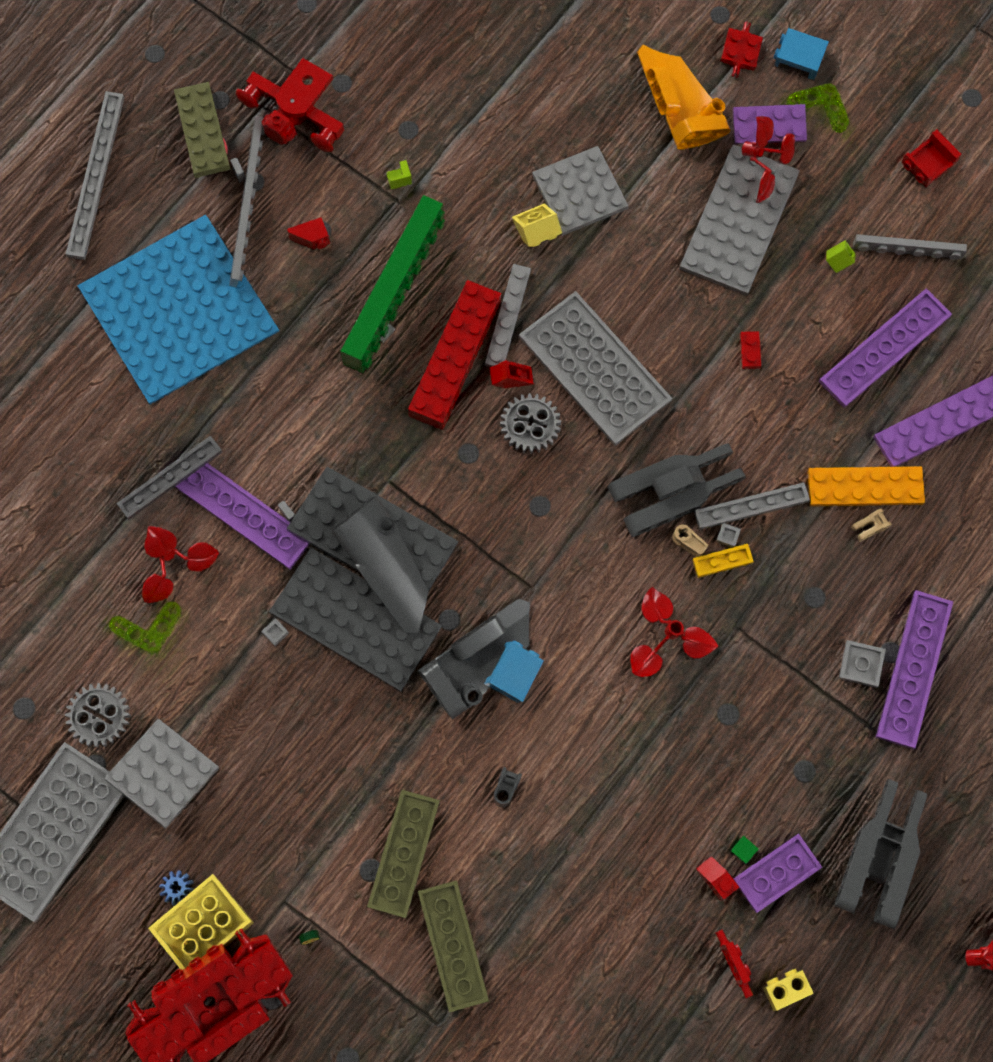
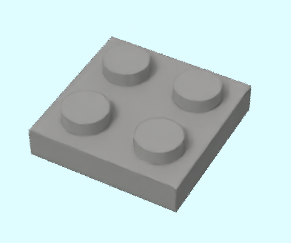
(862, 663)

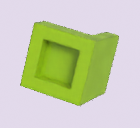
(399, 177)
(840, 256)

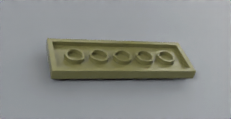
(201, 129)
(403, 854)
(453, 946)

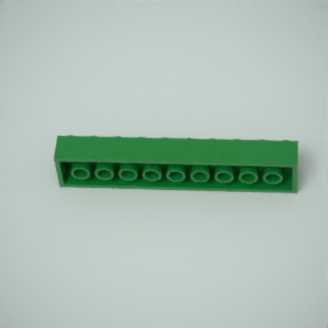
(393, 284)

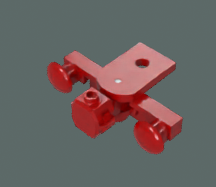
(295, 105)

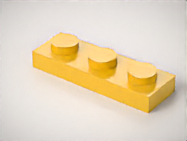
(722, 560)

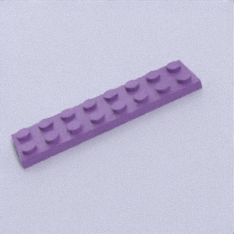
(885, 348)
(937, 424)
(244, 514)
(914, 669)

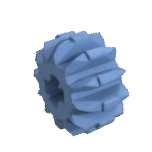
(171, 894)

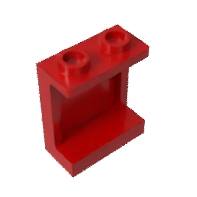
(931, 158)

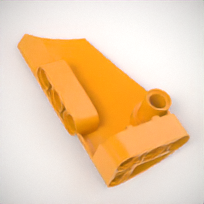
(679, 96)

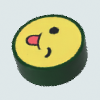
(309, 937)

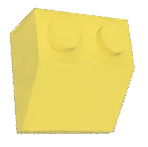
(537, 225)

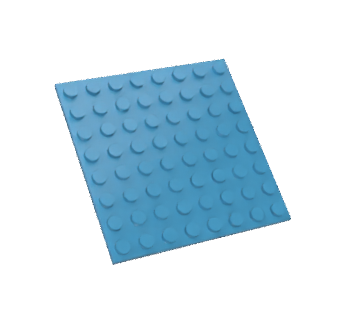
(175, 309)

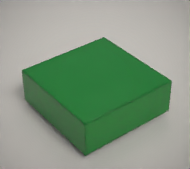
(744, 850)

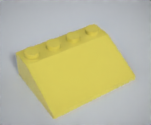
(200, 921)

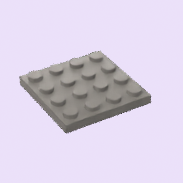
(580, 190)
(161, 773)

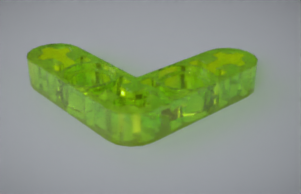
(823, 98)
(152, 634)

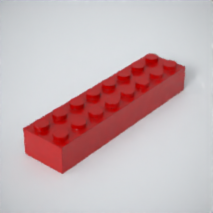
(454, 355)

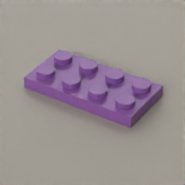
(785, 118)
(777, 873)

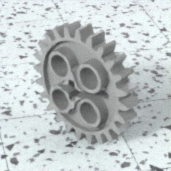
(534, 408)
(88, 730)

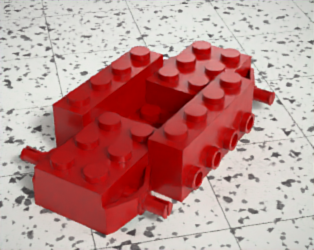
(184, 1020)

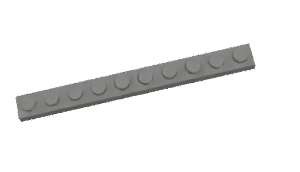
(95, 176)
(246, 207)

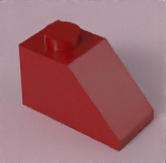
(310, 234)
(511, 374)
(717, 878)

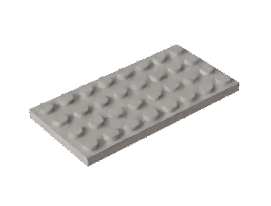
(735, 227)
(595, 368)
(53, 830)

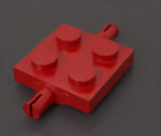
(741, 49)
(739, 970)

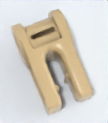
(878, 522)
(690, 542)

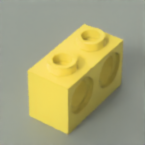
(789, 994)

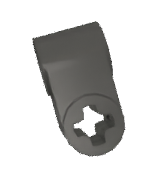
(507, 784)

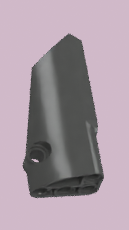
(384, 562)
(474, 658)

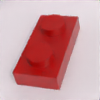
(750, 350)

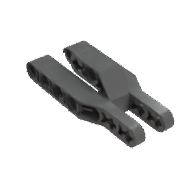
(668, 479)
(873, 856)

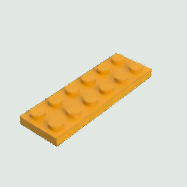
(866, 486)

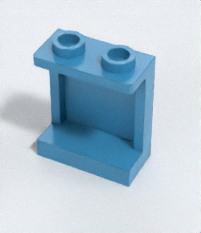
(801, 51)
(515, 671)

